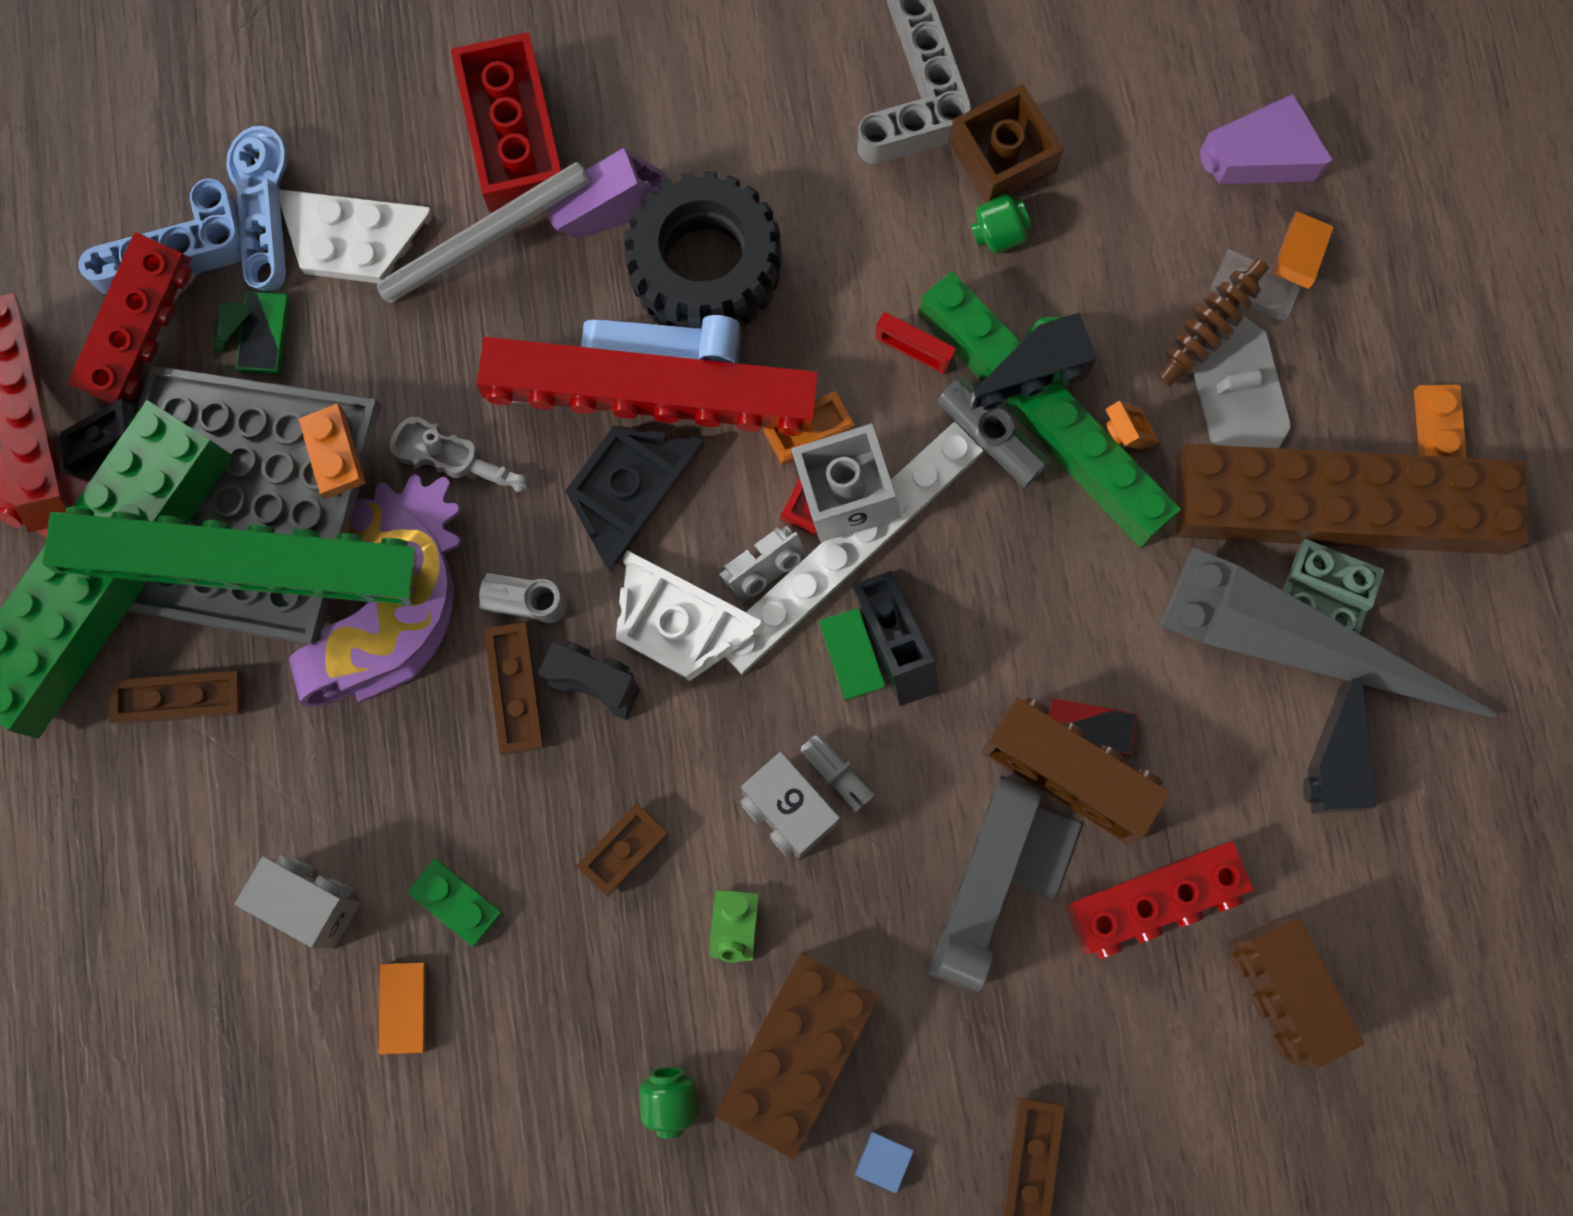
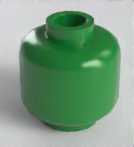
(1001, 224)
(668, 1102)

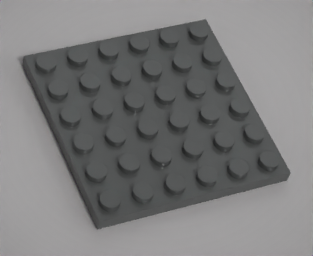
(262, 485)

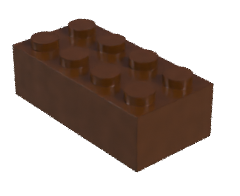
(1076, 771)
(797, 1056)

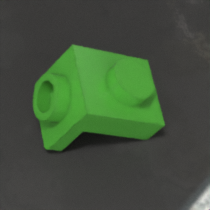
(733, 926)

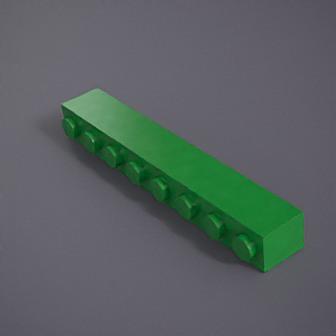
(1053, 416)
(230, 557)

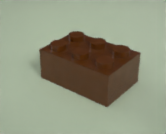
(1295, 993)

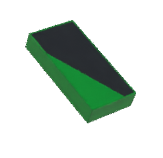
(263, 334)

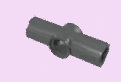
(1011, 451)

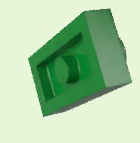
(454, 902)

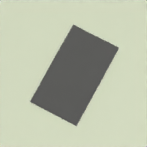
(1046, 853)

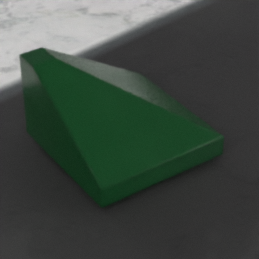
(228, 321)

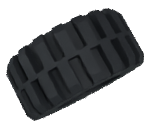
(695, 206)

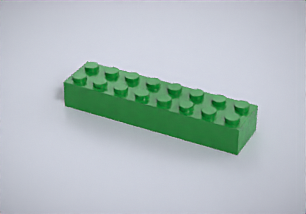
(60, 620)

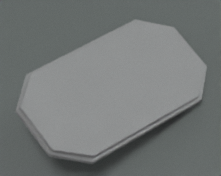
(1242, 391)

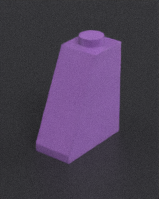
(1266, 147)
(609, 197)

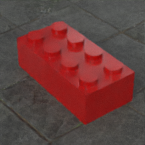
(506, 117)

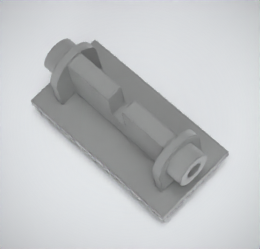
(779, 554)

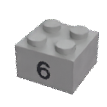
(846, 482)
(788, 806)
(297, 902)

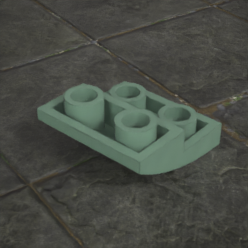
(1333, 583)

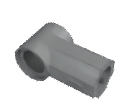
(520, 597)

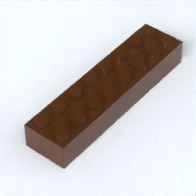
(1351, 499)

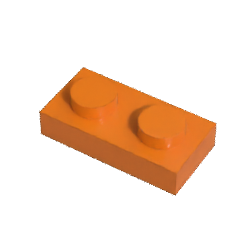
(1440, 421)
(1130, 426)
(331, 451)

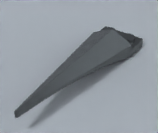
(1247, 615)

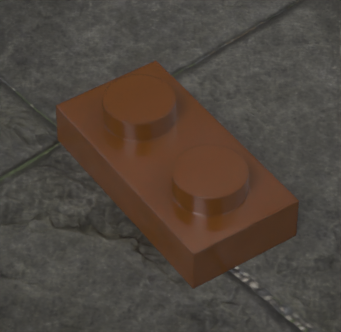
(622, 850)

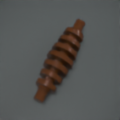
(1213, 321)

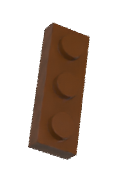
(514, 688)
(175, 697)
(1033, 1158)

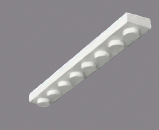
(840, 557)

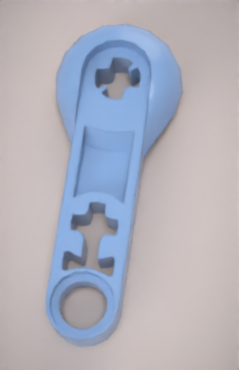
(259, 203)

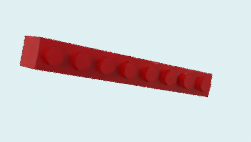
(646, 385)

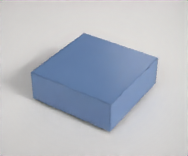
(884, 1162)

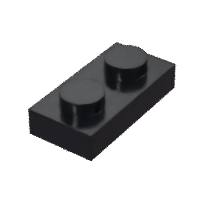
(95, 435)

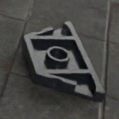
(627, 484)

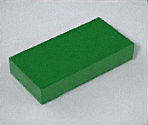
(851, 654)

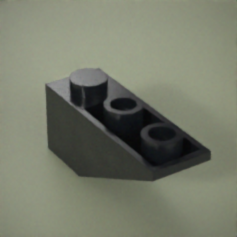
(1047, 356)

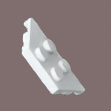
(349, 234)
(677, 620)

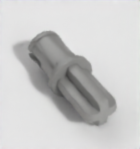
(837, 772)

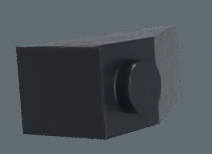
(896, 639)
(1342, 764)

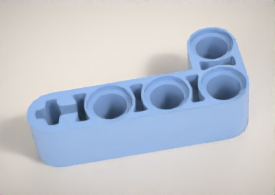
(201, 235)
(716, 340)

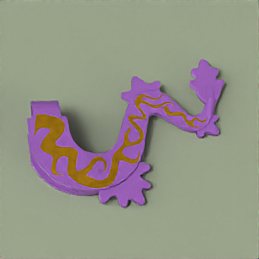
(385, 641)

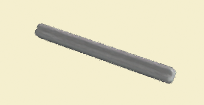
(483, 232)

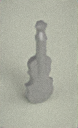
(420, 444)

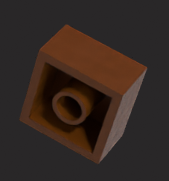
(1005, 144)

